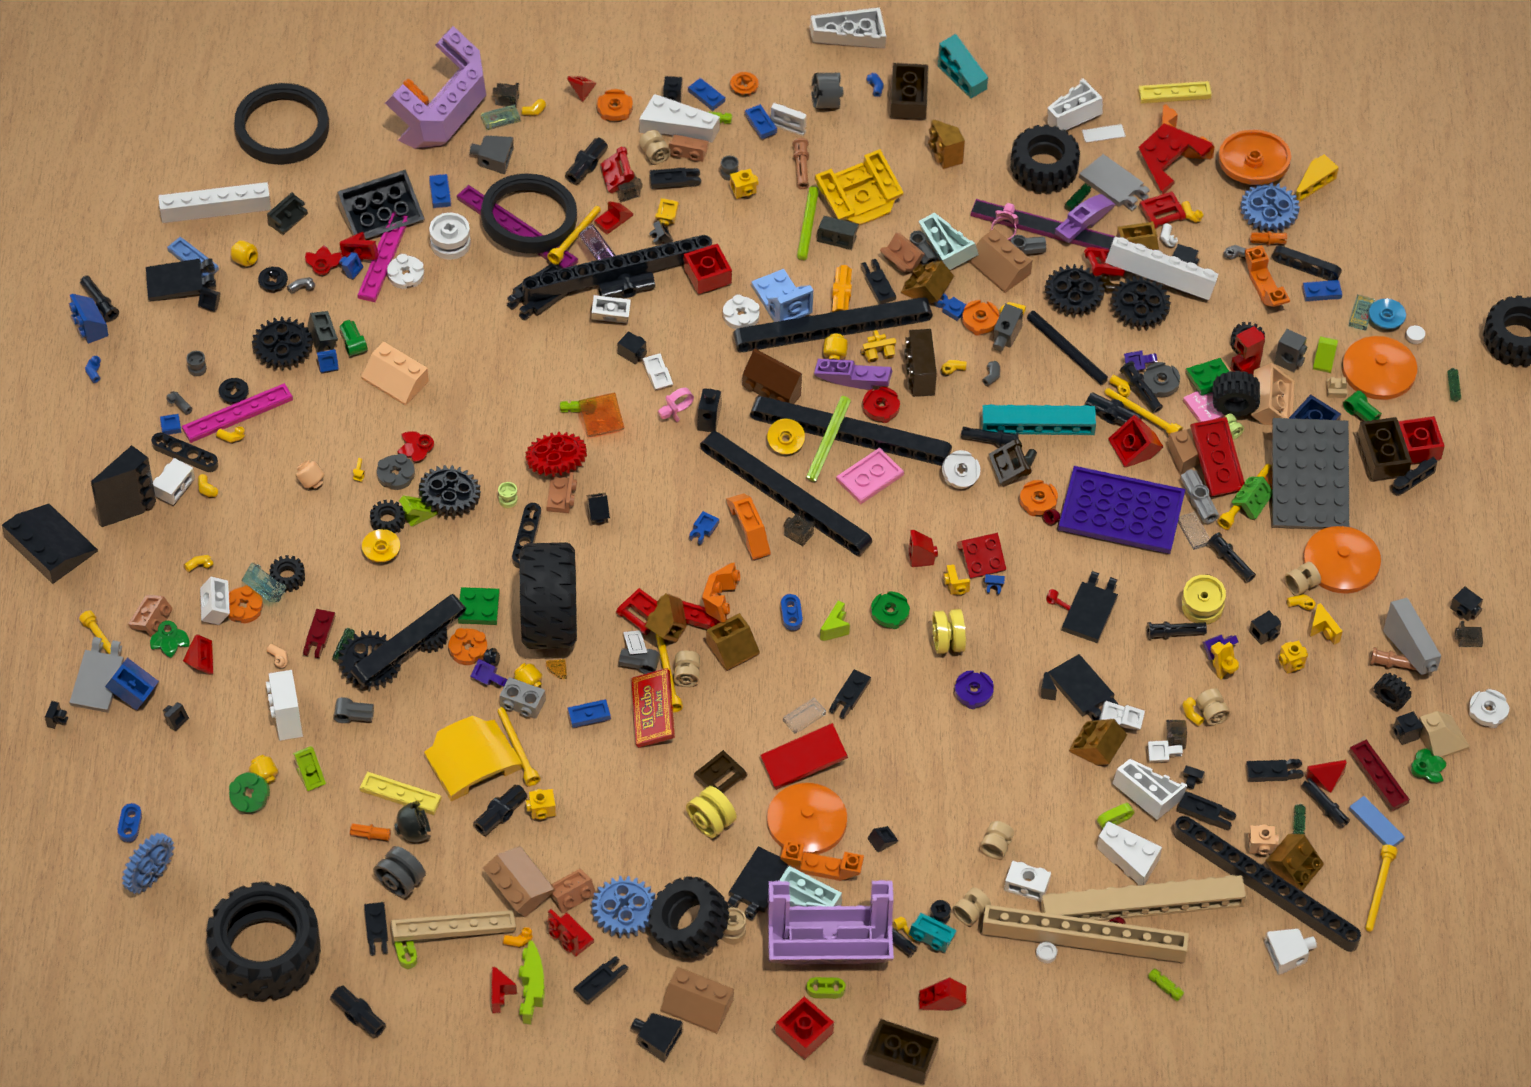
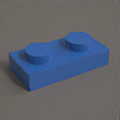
(706, 94)
(760, 121)
(440, 191)
(1322, 290)
(589, 713)

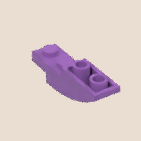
(1084, 215)
(851, 375)

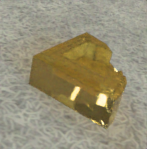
(557, 667)

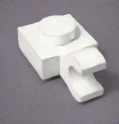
(1160, 751)

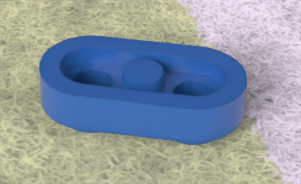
(791, 613)
(129, 824)

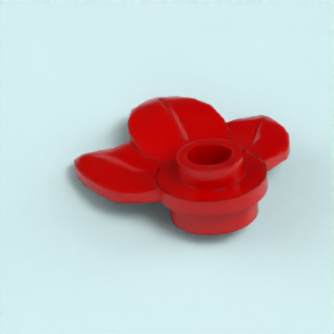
(322, 260)
(414, 445)

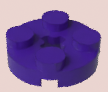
(970, 698)

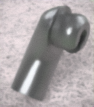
(1234, 251)
(299, 283)

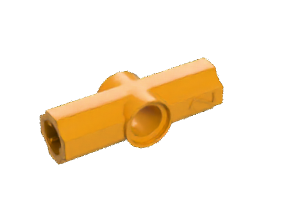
(842, 288)

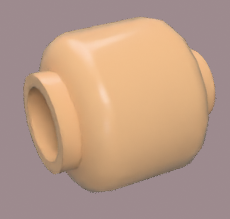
(310, 474)

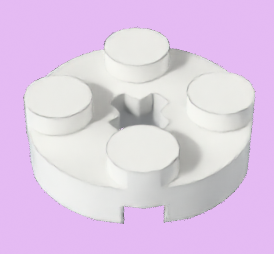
(404, 263)
(744, 304)
(953, 477)
(1485, 717)

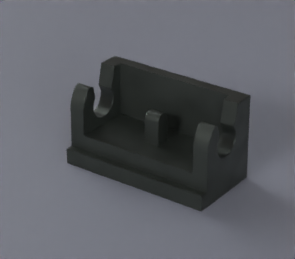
(286, 213)
(837, 232)
(322, 331)

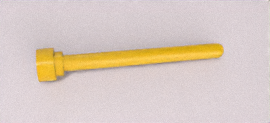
(557, 254)
(1170, 428)
(1226, 519)
(88, 620)
(676, 701)
(530, 776)
(1388, 854)

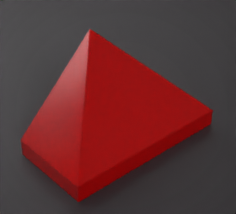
(581, 86)
(200, 654)
(1326, 774)

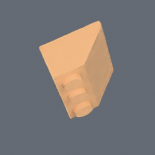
(395, 373)
(1275, 394)

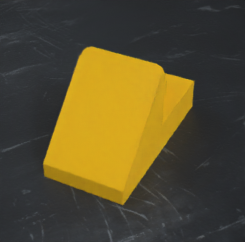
(1326, 623)

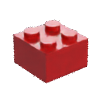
(707, 268)
(1422, 438)
(804, 1027)

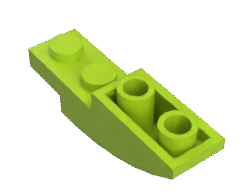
(533, 982)

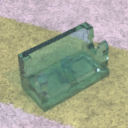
(263, 583)

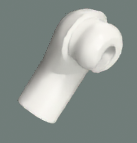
(1165, 236)

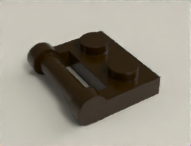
(1004, 464)
(717, 769)

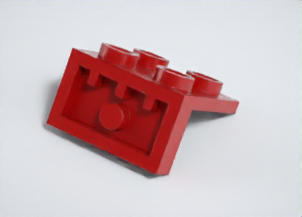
(983, 555)
(569, 933)

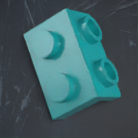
(932, 932)

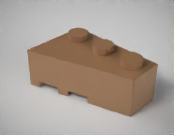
(1183, 450)

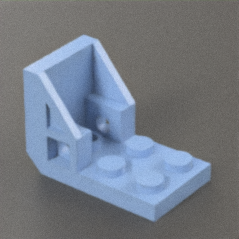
(782, 298)

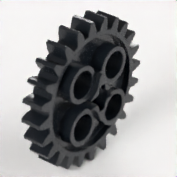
(1074, 290)
(1139, 298)
(282, 343)
(449, 490)
(349, 658)

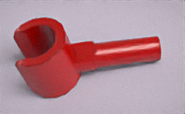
(1052, 598)

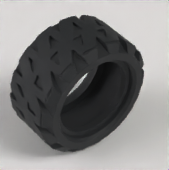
(548, 595)
(258, 904)

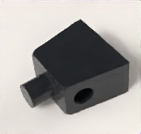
(709, 403)
(658, 1034)

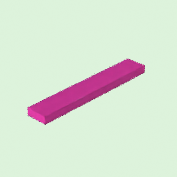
(378, 268)
(237, 413)

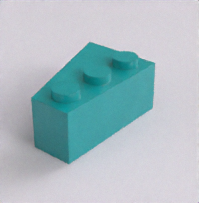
(961, 67)

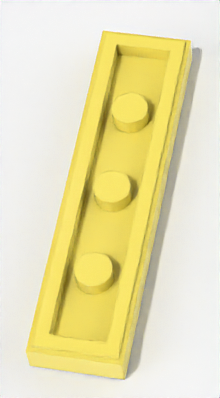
(1175, 92)
(400, 792)

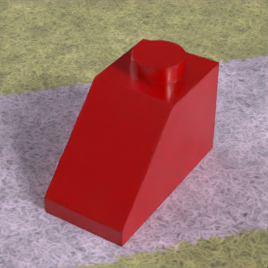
(921, 549)

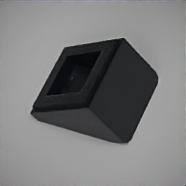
(1048, 688)
(882, 838)

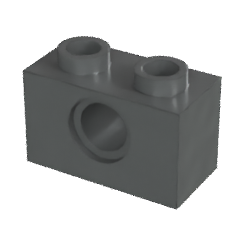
(1291, 351)

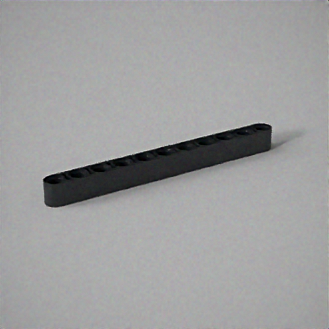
(609, 268)
(839, 322)
(854, 431)
(786, 493)
(1276, 884)

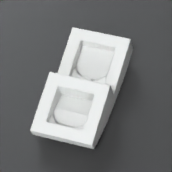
(657, 371)
(1126, 716)

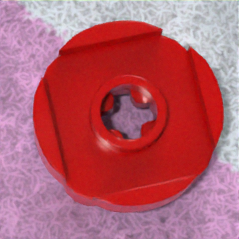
(881, 413)

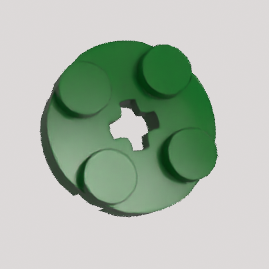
(890, 619)
(259, 796)

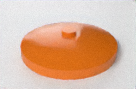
(1254, 157)
(1379, 367)
(1344, 558)
(807, 816)

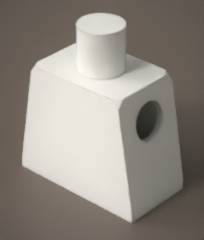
(1288, 948)

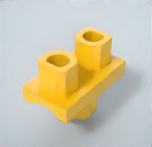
(878, 343)
(1224, 659)

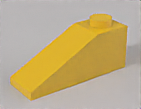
(1319, 174)

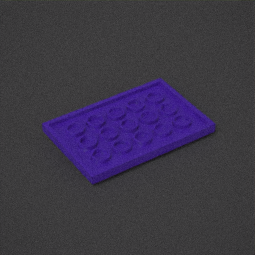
(1122, 509)

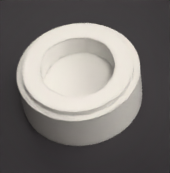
(1415, 334)
(1046, 952)

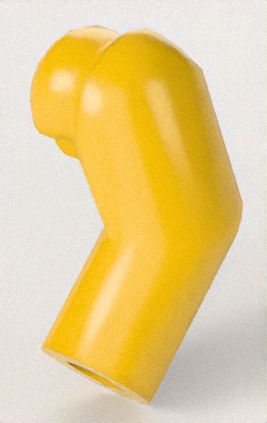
(538, 106)
(1122, 385)
(206, 488)
(1302, 600)

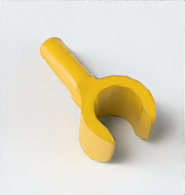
(358, 473)
(900, 923)

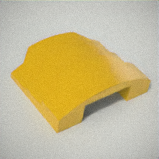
(862, 190)
(470, 753)

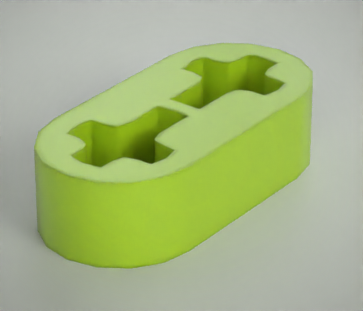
(1116, 815)
(410, 949)
(825, 987)

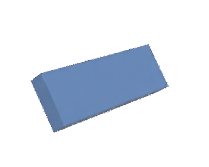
(184, 251)
(1376, 822)

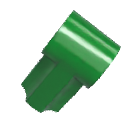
(354, 341)
(1359, 405)

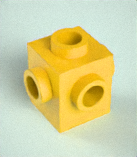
(743, 183)
(1292, 656)
(541, 804)

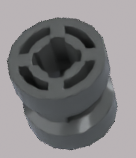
(729, 165)
(196, 363)

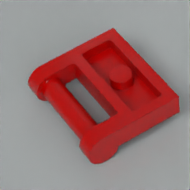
(612, 170)
(1160, 205)
(1097, 269)
(641, 603)

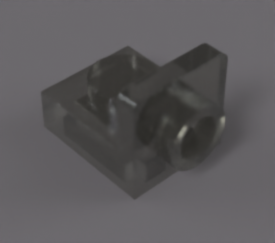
(630, 190)
(1468, 636)
(1176, 732)

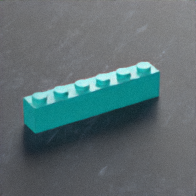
(1039, 419)

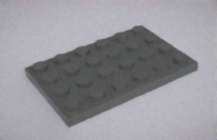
(1310, 473)

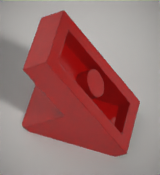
(613, 218)
(358, 244)
(501, 986)

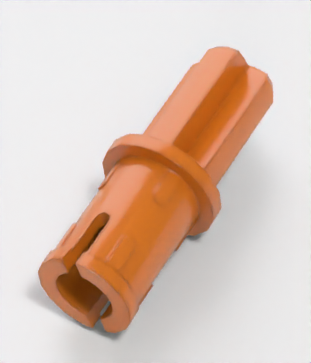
(1268, 238)
(370, 832)

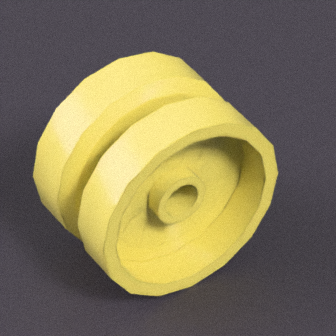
(1203, 599)
(948, 631)
(711, 811)

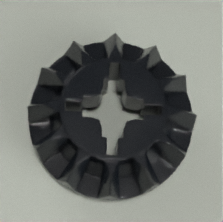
(275, 273)
(227, 387)

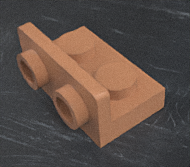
(688, 148)
(902, 253)
(560, 493)
(150, 614)
(572, 890)

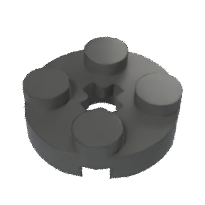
(1165, 388)
(395, 462)

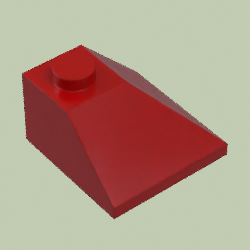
(1135, 442)

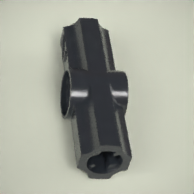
(586, 160)
(627, 285)
(1111, 411)
(500, 809)
(358, 1011)

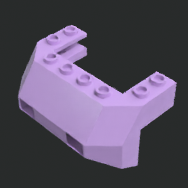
(446, 112)
(830, 932)

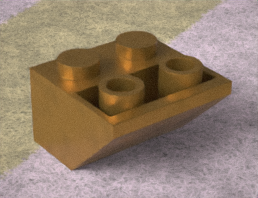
(946, 143)
(1140, 234)
(928, 281)
(668, 618)
(732, 641)
(1099, 741)
(1295, 860)

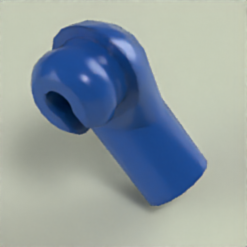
(874, 78)
(92, 368)

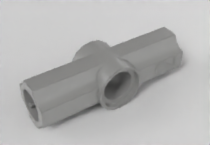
(1203, 503)

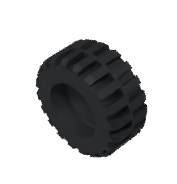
(1040, 175)
(1499, 340)
(671, 906)

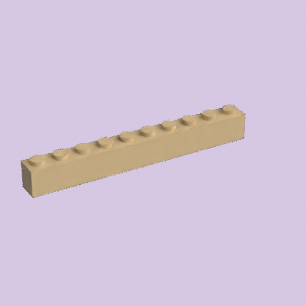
(1148, 899)
(1085, 933)

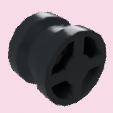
(942, 916)

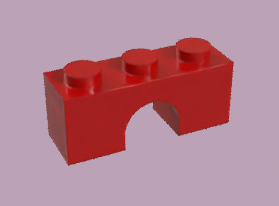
(1250, 346)

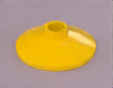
(786, 428)
(381, 539)

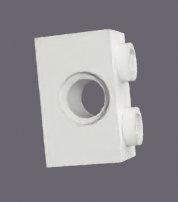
(610, 309)
(214, 600)
(1030, 889)

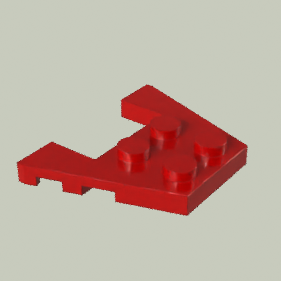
(1165, 147)

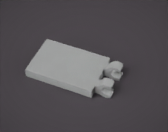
(1114, 182)
(93, 676)

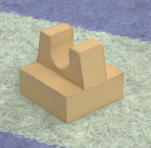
(1336, 387)

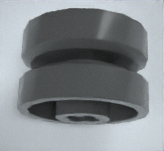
(399, 871)

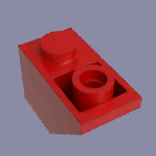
(943, 996)

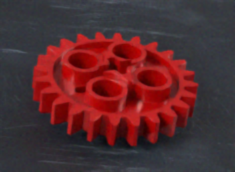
(556, 454)

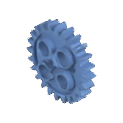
(1270, 207)
(148, 863)
(610, 897)

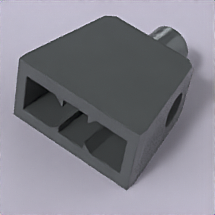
(494, 152)
(1007, 327)

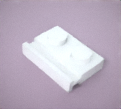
(788, 119)

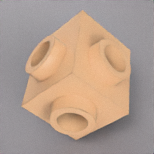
(1262, 839)

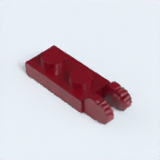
(319, 632)

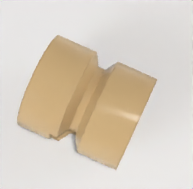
(654, 146)
(1302, 578)
(687, 668)
(1213, 707)
(997, 840)
(971, 907)
(736, 926)

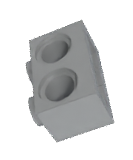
(523, 694)

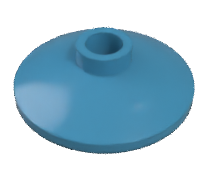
(1387, 313)

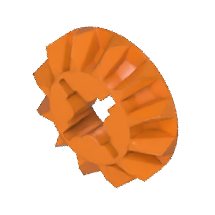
(747, 78)

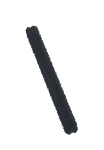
(1067, 347)

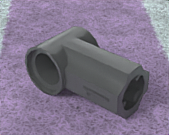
(919, 240)
(1029, 245)
(644, 662)
(348, 710)

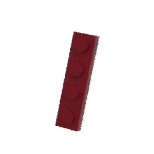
(1379, 775)

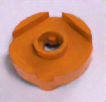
(621, 111)
(977, 325)
(1038, 507)
(244, 595)
(467, 636)

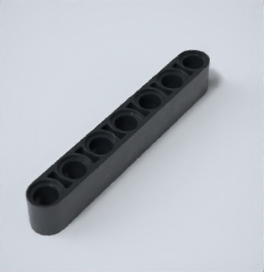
(408, 640)

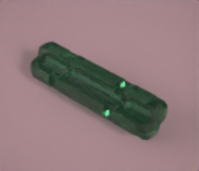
(1454, 384)
(348, 633)
(1299, 819)

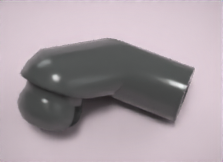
(994, 368)
(174, 397)

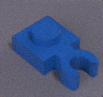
(952, 308)
(703, 526)

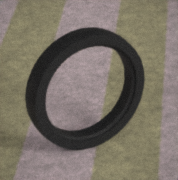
(284, 155)
(528, 182)

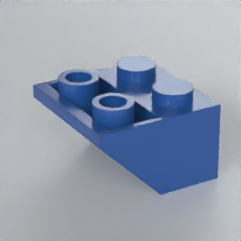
(88, 318)
(131, 683)

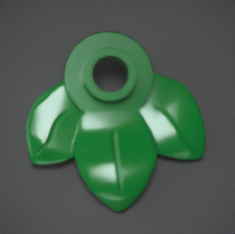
(169, 640)
(1428, 766)

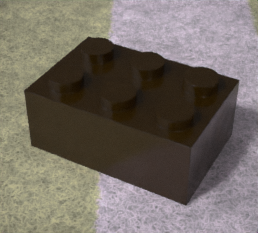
(909, 91)
(921, 362)
(1384, 448)
(902, 1051)

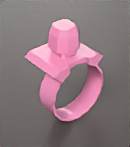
(1007, 214)
(672, 408)

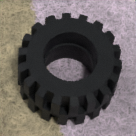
(1236, 393)

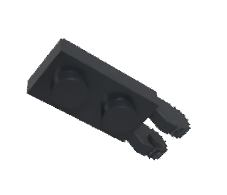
(674, 177)
(878, 283)
(1414, 477)
(850, 692)
(1273, 770)
(1206, 810)
(376, 926)
(599, 980)

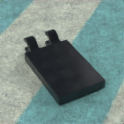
(179, 279)
(537, 305)
(1091, 609)
(1082, 686)
(754, 880)

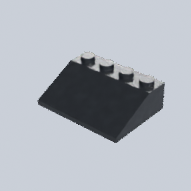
(371, 204)
(123, 488)
(48, 541)

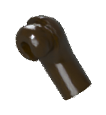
(1109, 287)

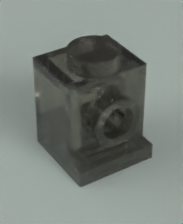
(506, 94)
(798, 529)

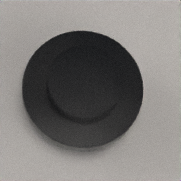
(492, 656)

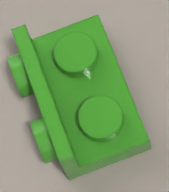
(1253, 496)

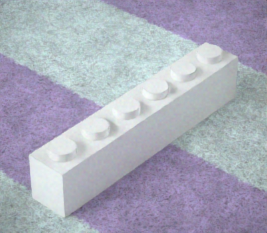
(214, 202)
(1162, 268)

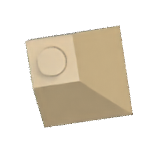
(1442, 734)

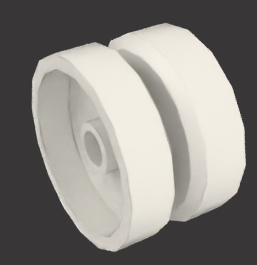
(449, 236)

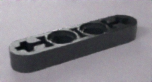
(1287, 257)
(182, 455)
(524, 534)

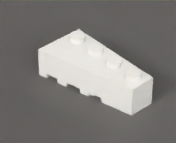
(849, 28)
(678, 119)

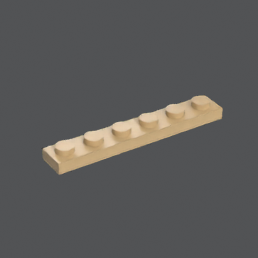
(453, 925)

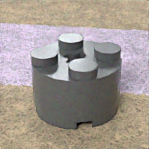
(826, 90)

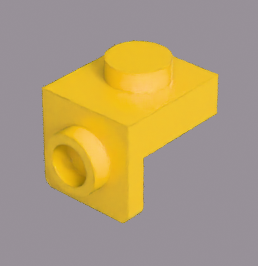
(667, 211)
(955, 586)

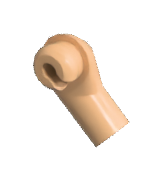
(280, 655)

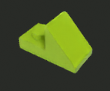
(1325, 354)
(415, 510)
(835, 624)
(309, 768)

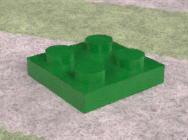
(1205, 373)
(481, 605)

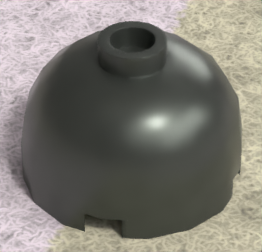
(412, 823)

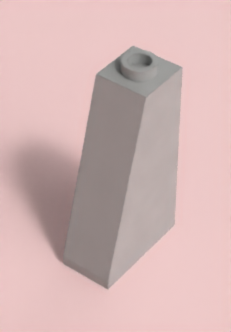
(1411, 636)

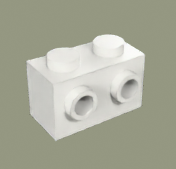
(173, 481)

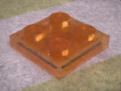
(601, 414)

